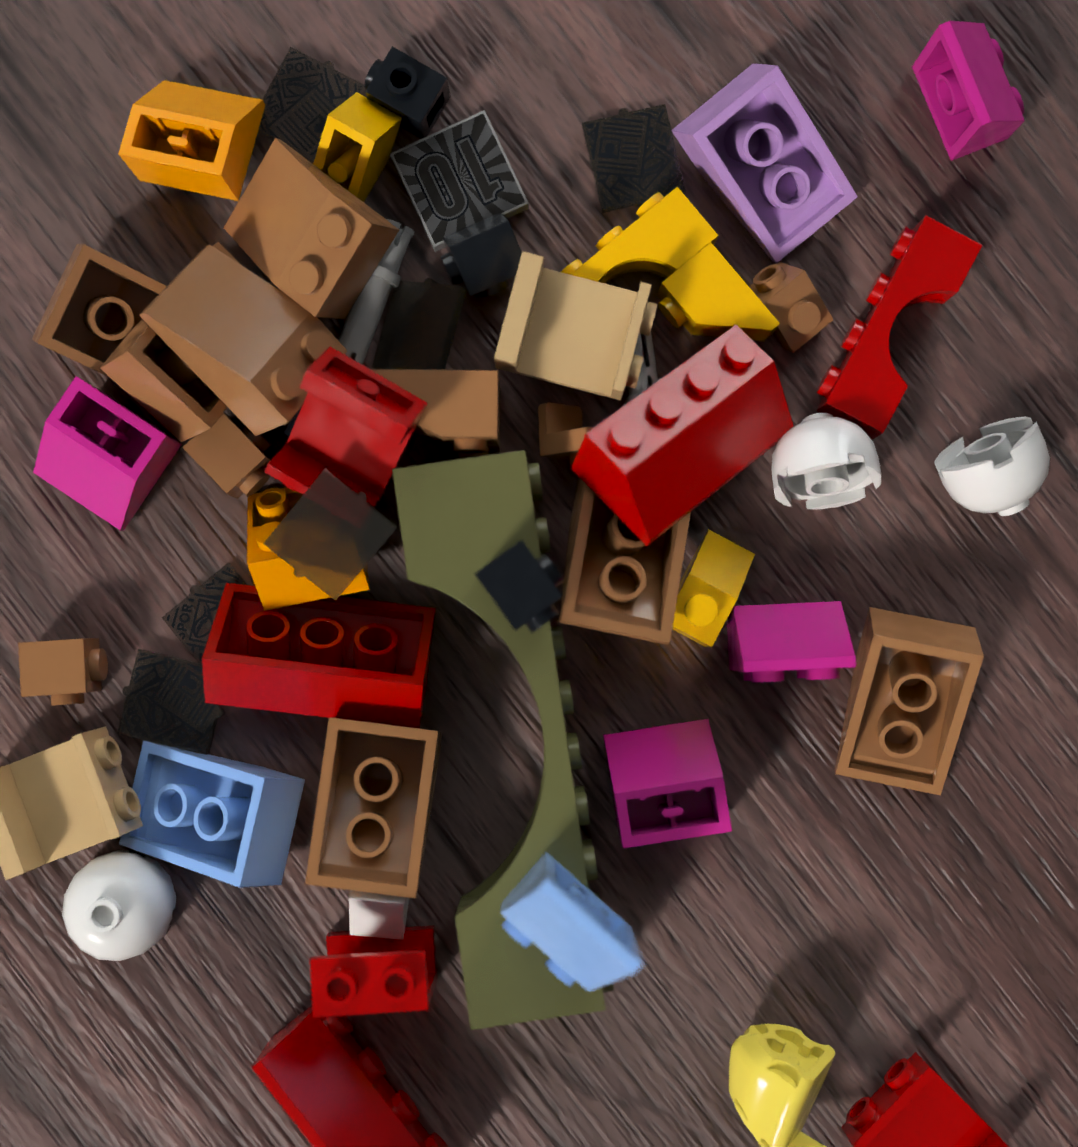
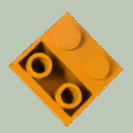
(192, 138)
(270, 573)

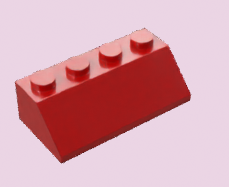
(686, 435)
(320, 657)
(337, 1088)

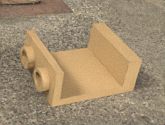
(573, 330)
(64, 802)

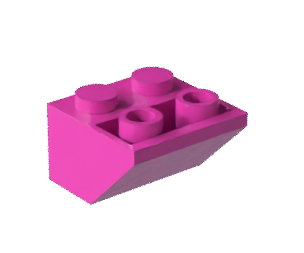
(102, 453)
(789, 637)
(666, 783)

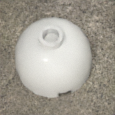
(824, 462)
(998, 469)
(119, 905)

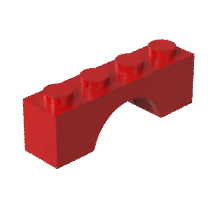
(927, 270)

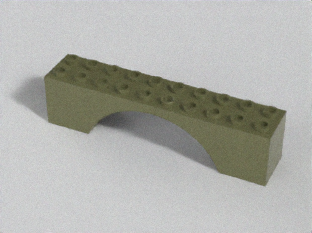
(451, 526)

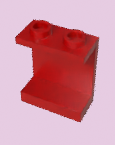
(350, 426)
(374, 973)
(916, 1111)

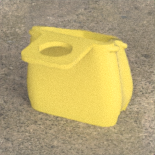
(776, 1082)

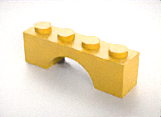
(657, 242)

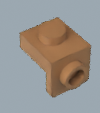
(793, 302)
(560, 430)

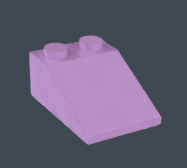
(766, 160)

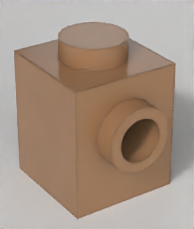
(231, 456)
(62, 669)

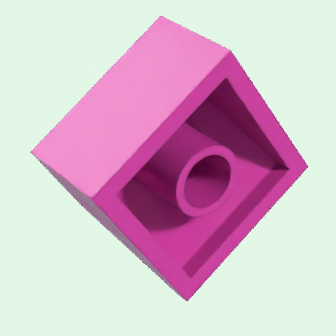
(967, 88)

